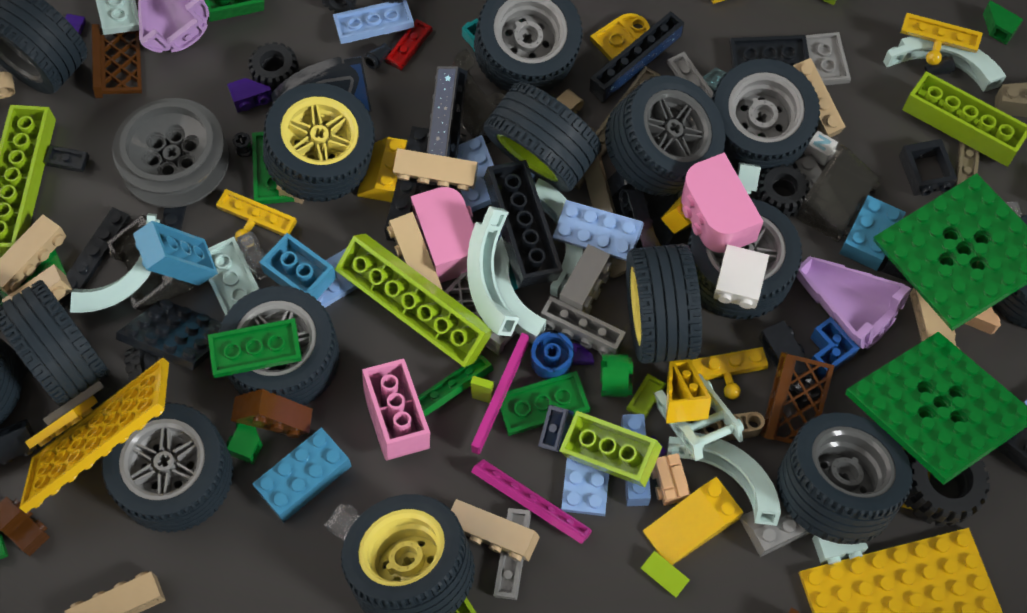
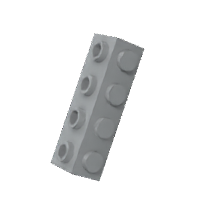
(582, 327)

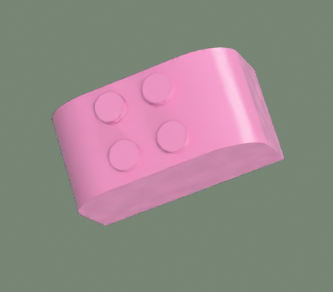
(719, 205)
(445, 228)
(395, 409)

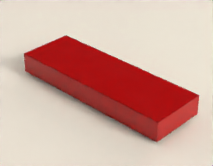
(408, 44)

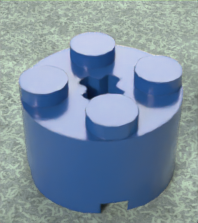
(554, 345)

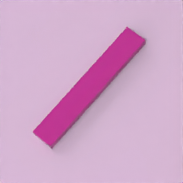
(500, 394)
(532, 501)

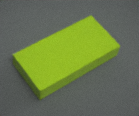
(482, 389)
(644, 397)
(665, 574)

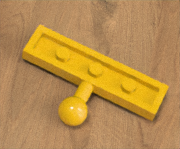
(940, 34)
(255, 214)
(731, 364)

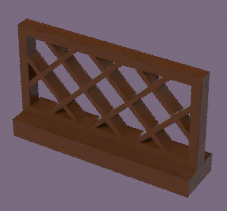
(100, 65)
(781, 389)

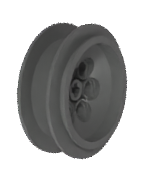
(161, 126)

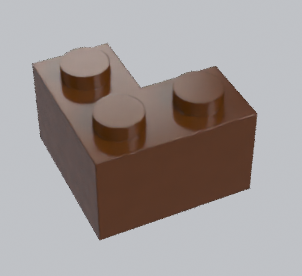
(21, 527)

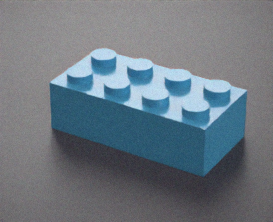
(174, 253)
(302, 474)

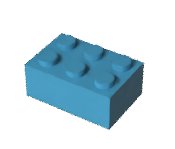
(872, 219)
(298, 267)

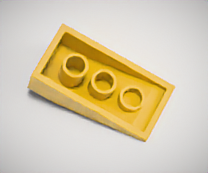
(693, 521)

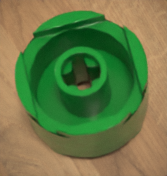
(615, 375)

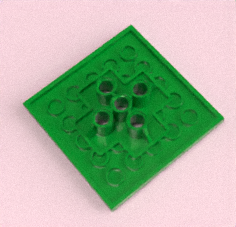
(960, 251)
(940, 406)

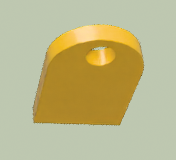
(619, 34)

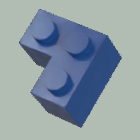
(834, 346)

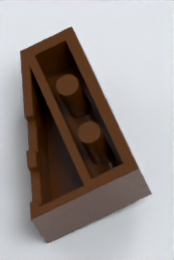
(272, 413)

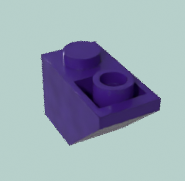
(249, 94)

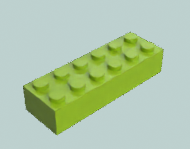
(966, 118)

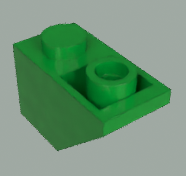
(1001, 22)
(245, 443)

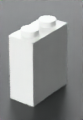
(741, 277)

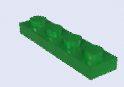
(453, 385)

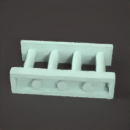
(685, 430)

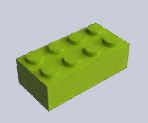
(611, 448)

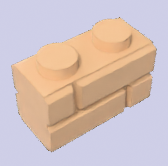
(670, 479)

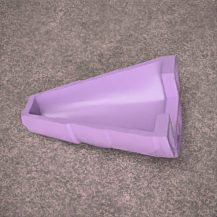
(171, 23)
(854, 299)

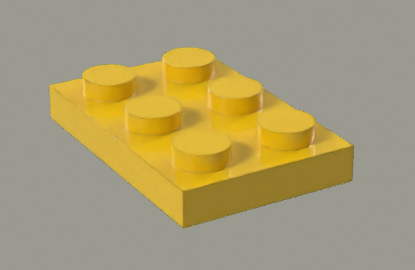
(62, 423)

